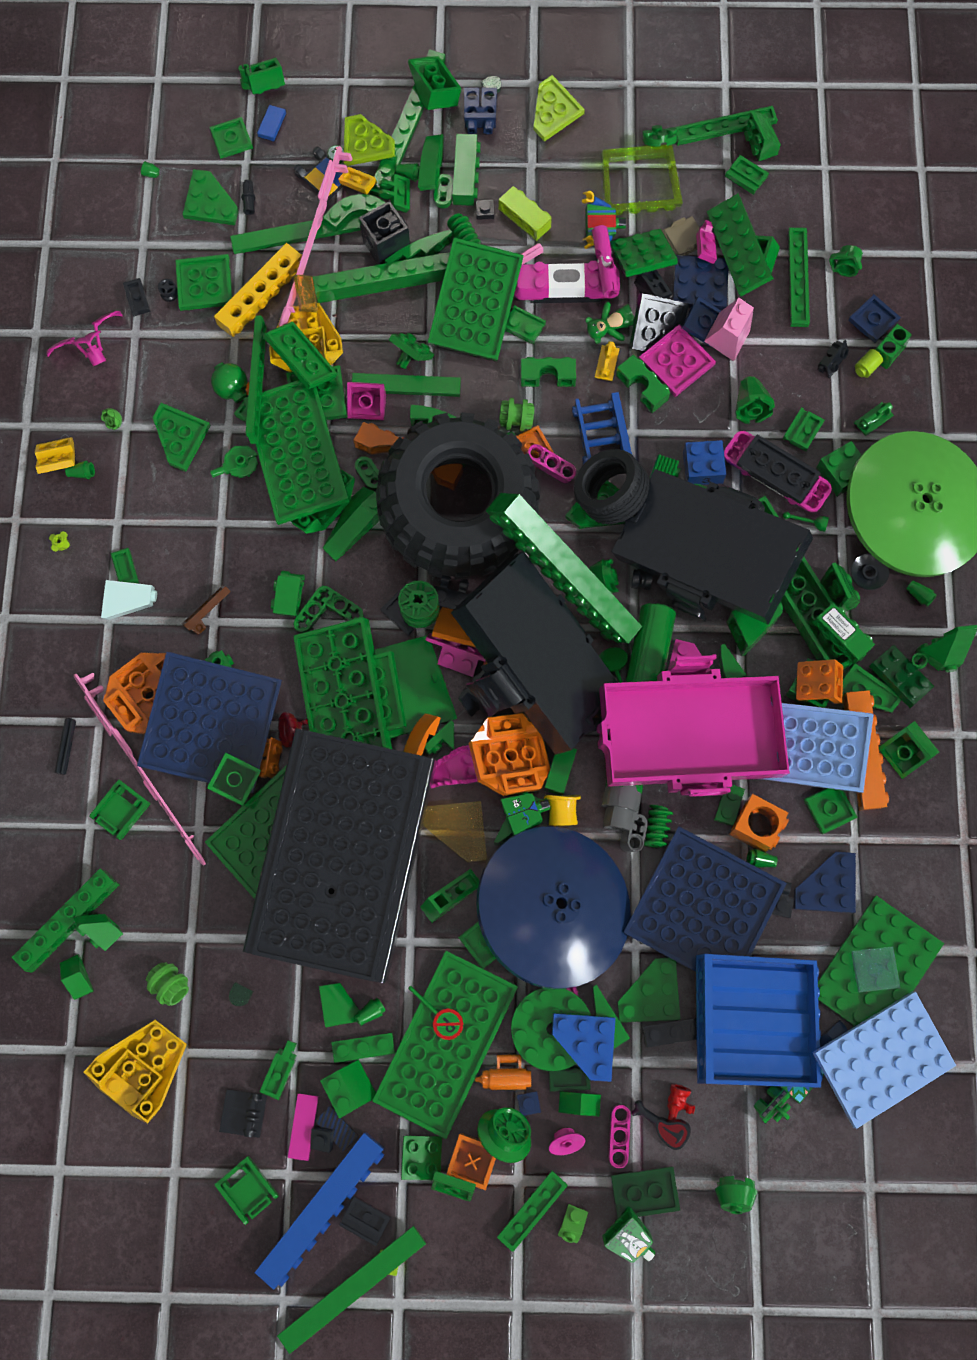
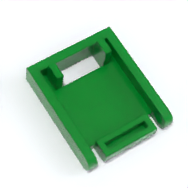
(117, 812)
(249, 1193)

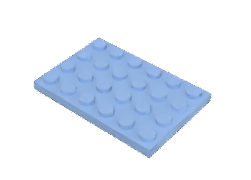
(826, 747)
(884, 1059)

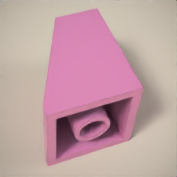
(731, 328)

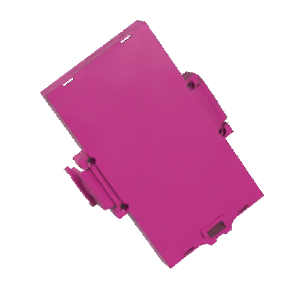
(693, 729)

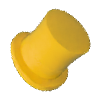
(562, 810)

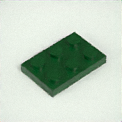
(901, 676)
(646, 1191)

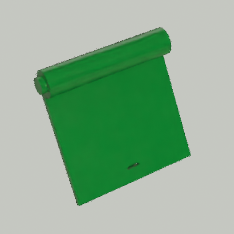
(415, 666)

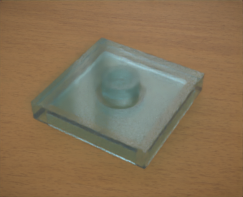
(875, 969)

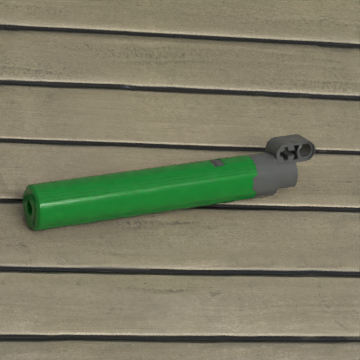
(646, 662)

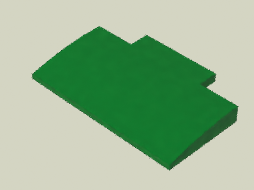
(347, 681)

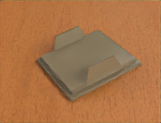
(682, 236)

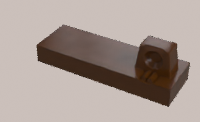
(194, 621)

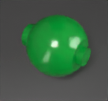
(229, 382)

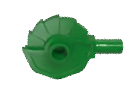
(238, 462)

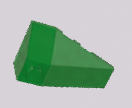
(951, 650)

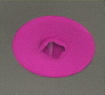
(566, 1142)

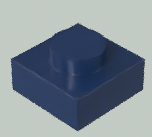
(529, 1103)

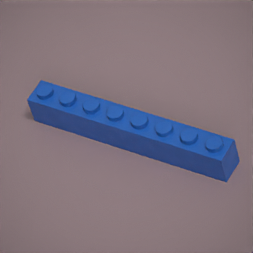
(320, 1209)

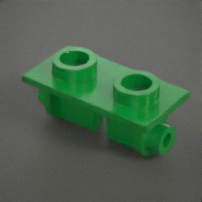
(874, 418)

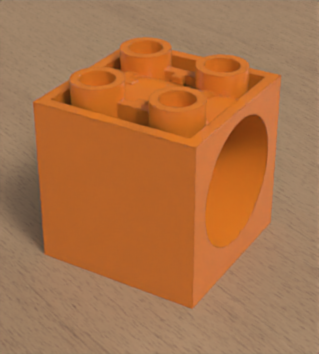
(776, 816)

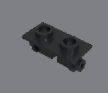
(838, 352)

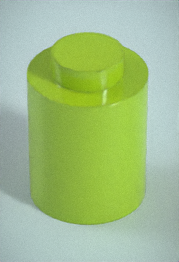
(868, 363)

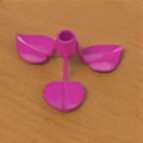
(93, 352)

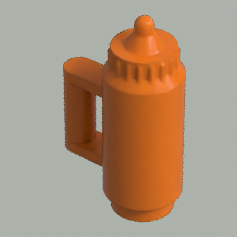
(506, 1079)

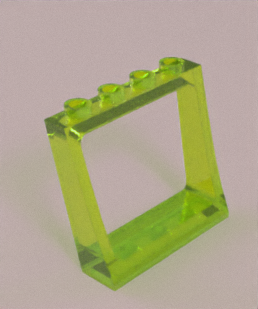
(641, 153)

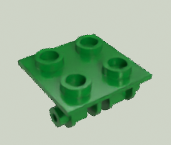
(420, 1157)

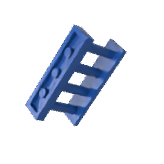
(616, 421)

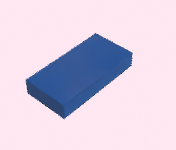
(271, 123)

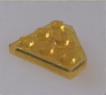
(459, 828)

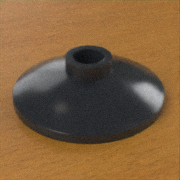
(878, 571)

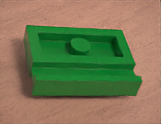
(746, 174)
(524, 325)
(803, 429)

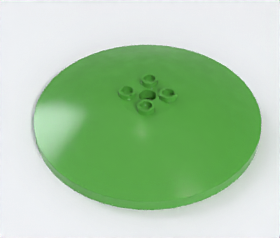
(890, 510)

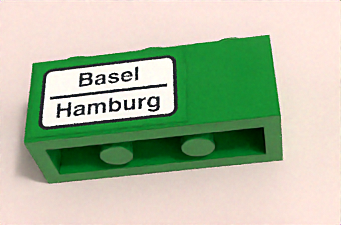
(844, 633)

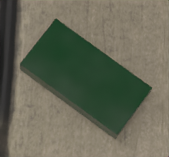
(568, 1080)

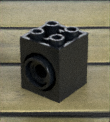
(384, 232)

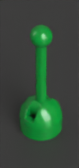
(820, 523)

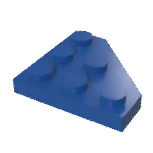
(588, 1042)

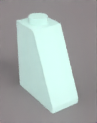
(125, 598)

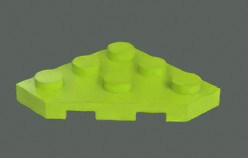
(554, 108)
(366, 141)

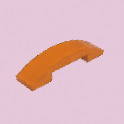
(418, 737)

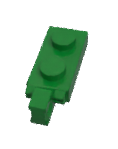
(279, 1071)

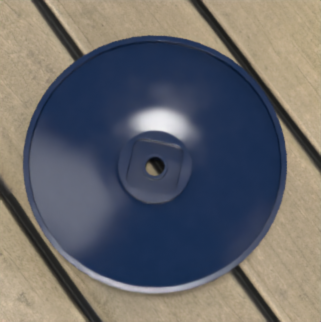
(521, 914)

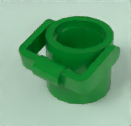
(847, 261)

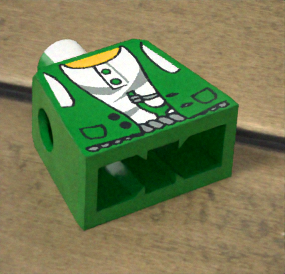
(629, 1238)

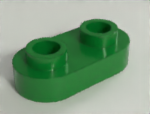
(443, 192)
(369, 474)

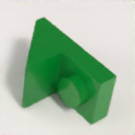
(445, 735)

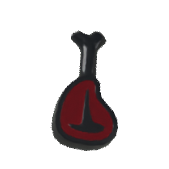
(672, 1132)

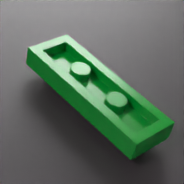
(363, 1047)

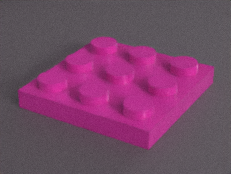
(677, 360)

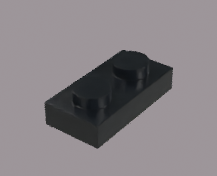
(136, 297)

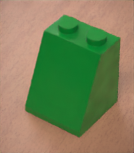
(748, 630)

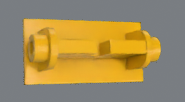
(607, 361)

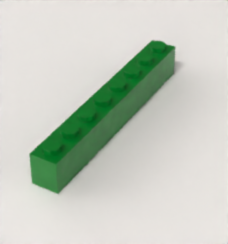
(380, 278)

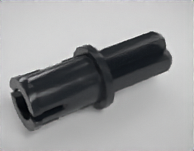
(248, 197)

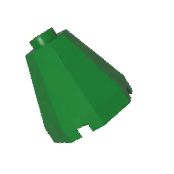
(753, 401)

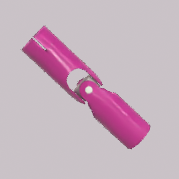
(603, 254)

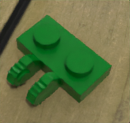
(399, 192)

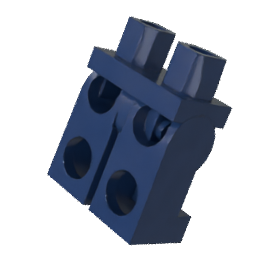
(480, 116)

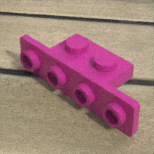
(457, 656)

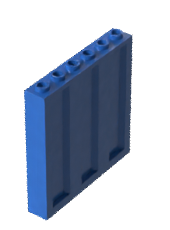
(757, 1021)

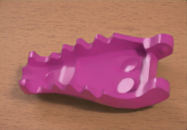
(455, 768)

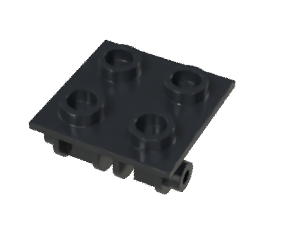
(243, 1113)

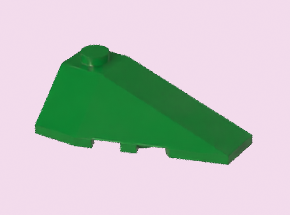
(353, 523)

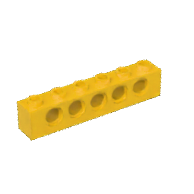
(249, 292)

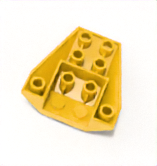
(318, 330)
(139, 1070)

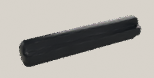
(65, 746)

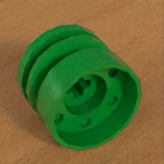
(418, 614)

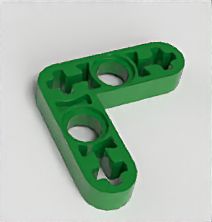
(327, 603)

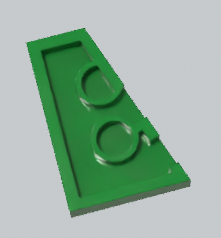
(860, 680)

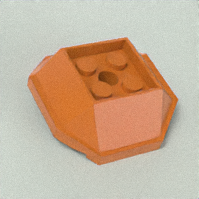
(128, 691)
(523, 745)

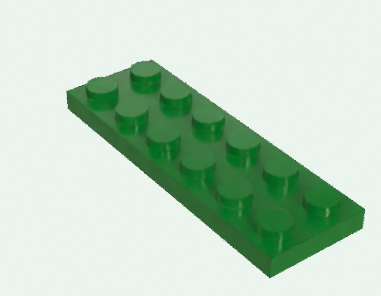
(739, 245)

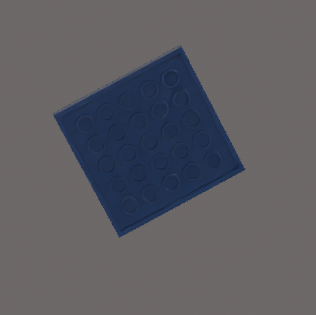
(205, 713)
(703, 902)

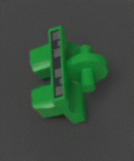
(767, 1111)

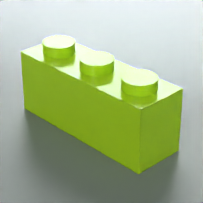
(525, 213)

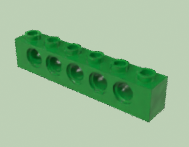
(62, 923)

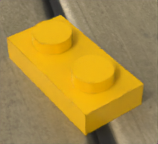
(357, 180)

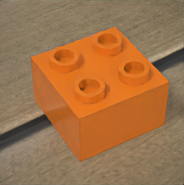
(471, 1162)

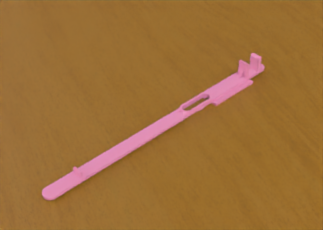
(325, 188)
(89, 697)

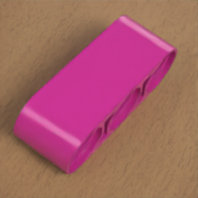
(560, 463)
(622, 1146)

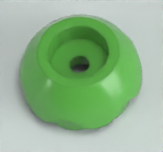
(111, 418)

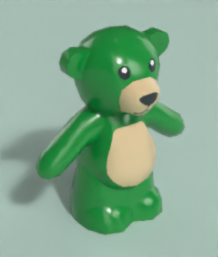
(609, 323)

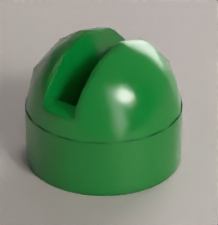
(917, 657)

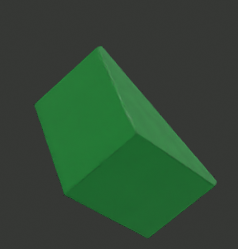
(75, 977)
(579, 1103)

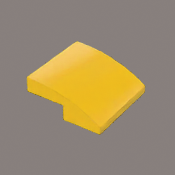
(55, 455)

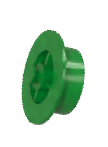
(505, 1134)

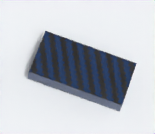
(343, 1133)

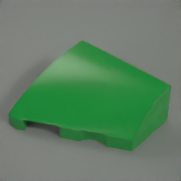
(337, 1005)

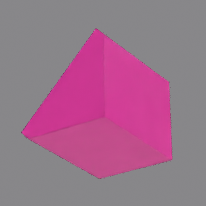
(366, 400)

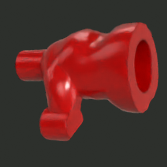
(678, 1102)

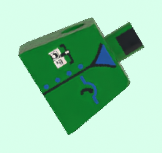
(524, 812)

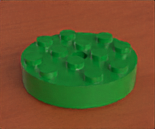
(530, 1024)

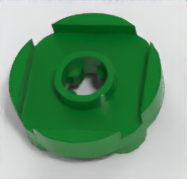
(658, 135)

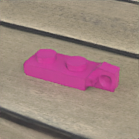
(706, 243)

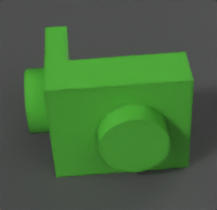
(573, 1224)

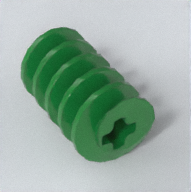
(462, 228)
(657, 826)

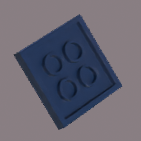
(701, 278)

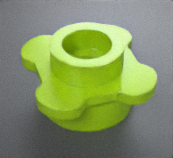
(64, 544)

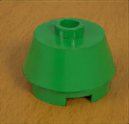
(606, 574)
(736, 1195)

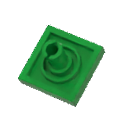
(411, 349)

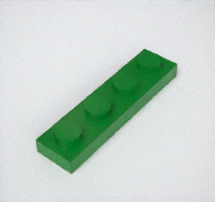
(532, 1211)

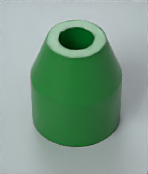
(149, 170)

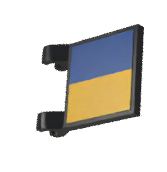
(316, 174)

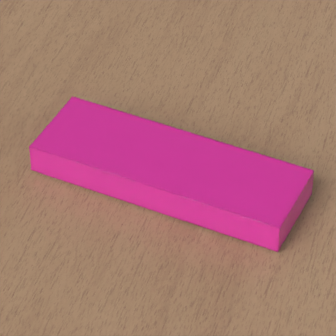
(303, 1123)

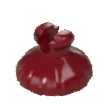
(286, 728)

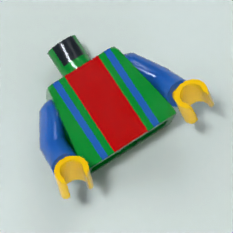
(600, 213)

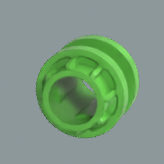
(516, 414)
(167, 983)

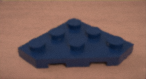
(829, 886)

